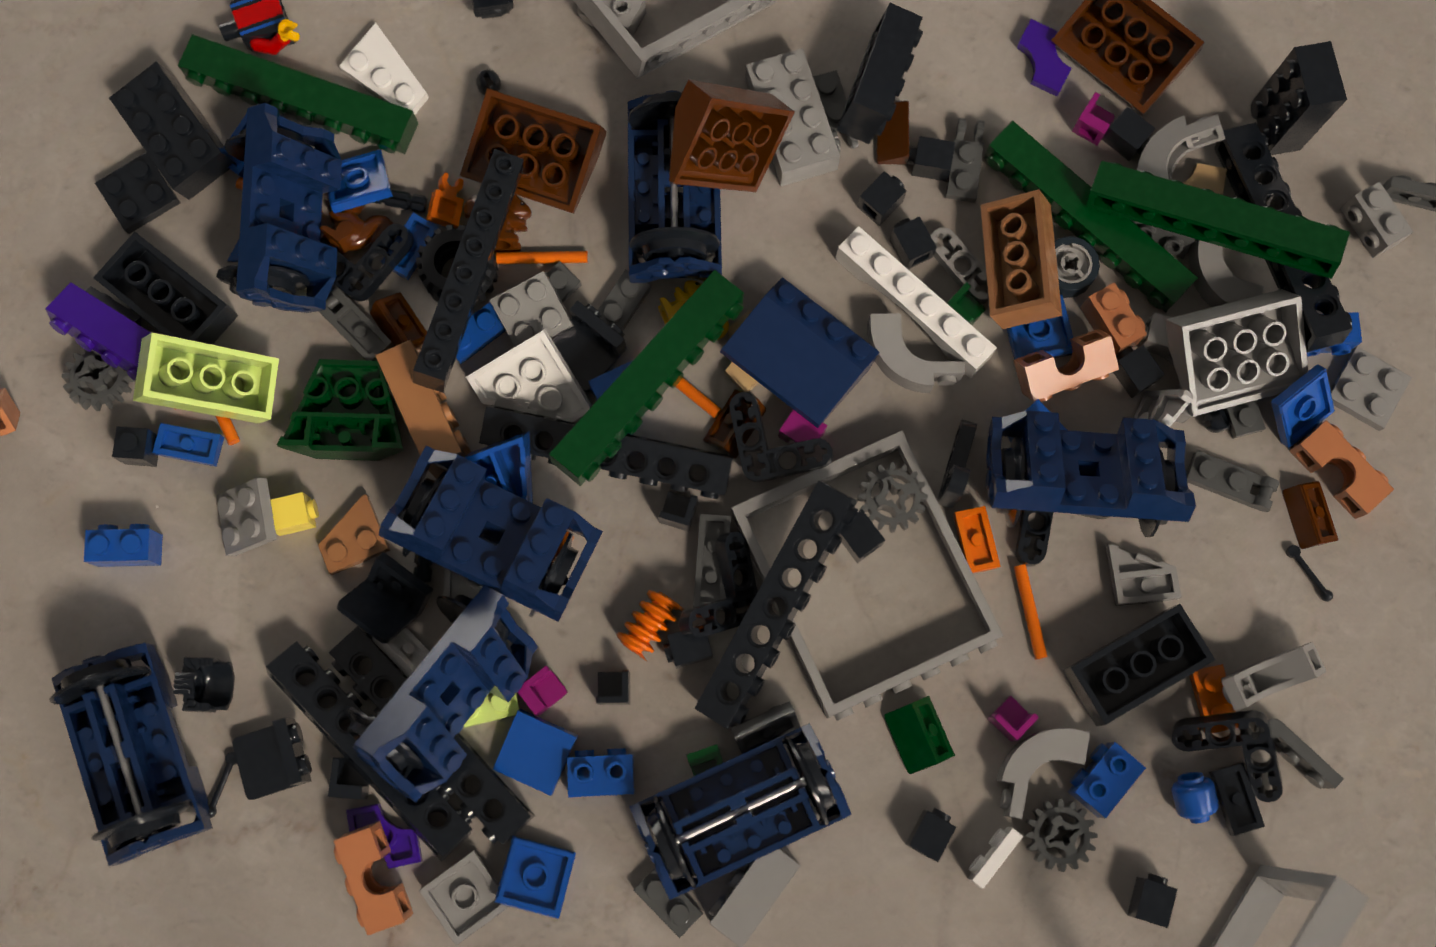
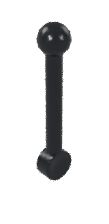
(1294, 552)
(230, 760)

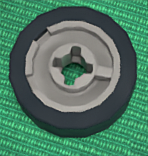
(1084, 262)

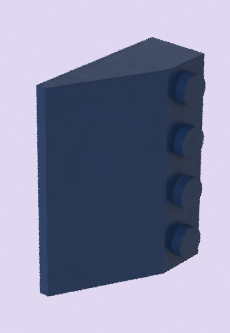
(800, 352)

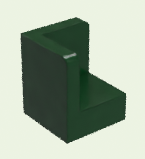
(966, 305)
(704, 759)

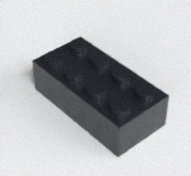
(881, 74)
(1299, 97)
(172, 130)
(164, 293)
(1138, 665)

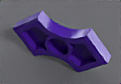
(1048, 68)
(402, 842)

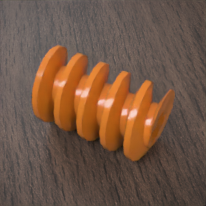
(648, 623)

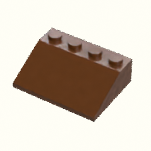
(1129, 47)
(725, 136)
(555, 148)

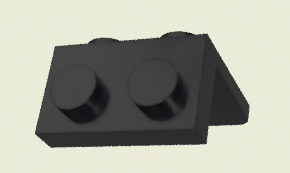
(590, 344)
(386, 599)
(272, 759)

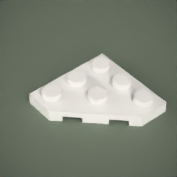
(532, 380)

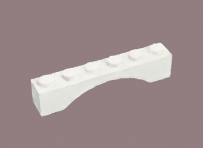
(947, 328)

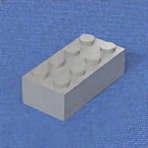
(808, 143)

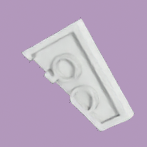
(383, 72)

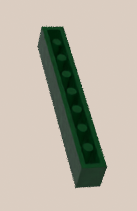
(298, 94)
(1218, 219)
(1114, 238)
(647, 378)

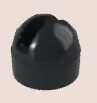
(482, 84)
(1218, 421)

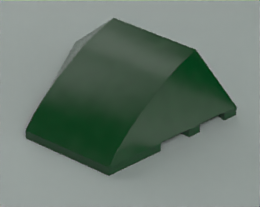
(344, 414)

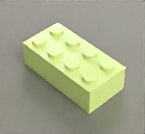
(205, 378)

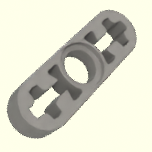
(963, 253)

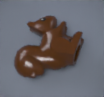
(514, 222)
(351, 231)

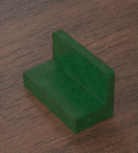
(919, 735)

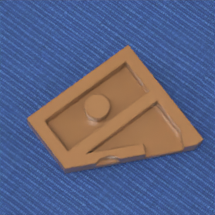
(353, 538)

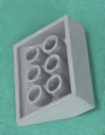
(1239, 350)

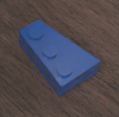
(508, 464)

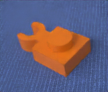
(444, 205)

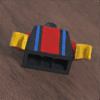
(260, 25)

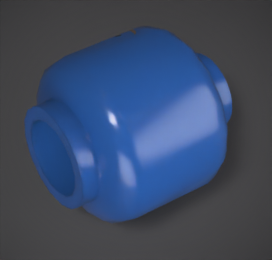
(1195, 797)

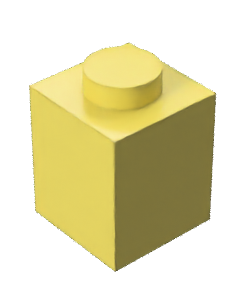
(294, 513)

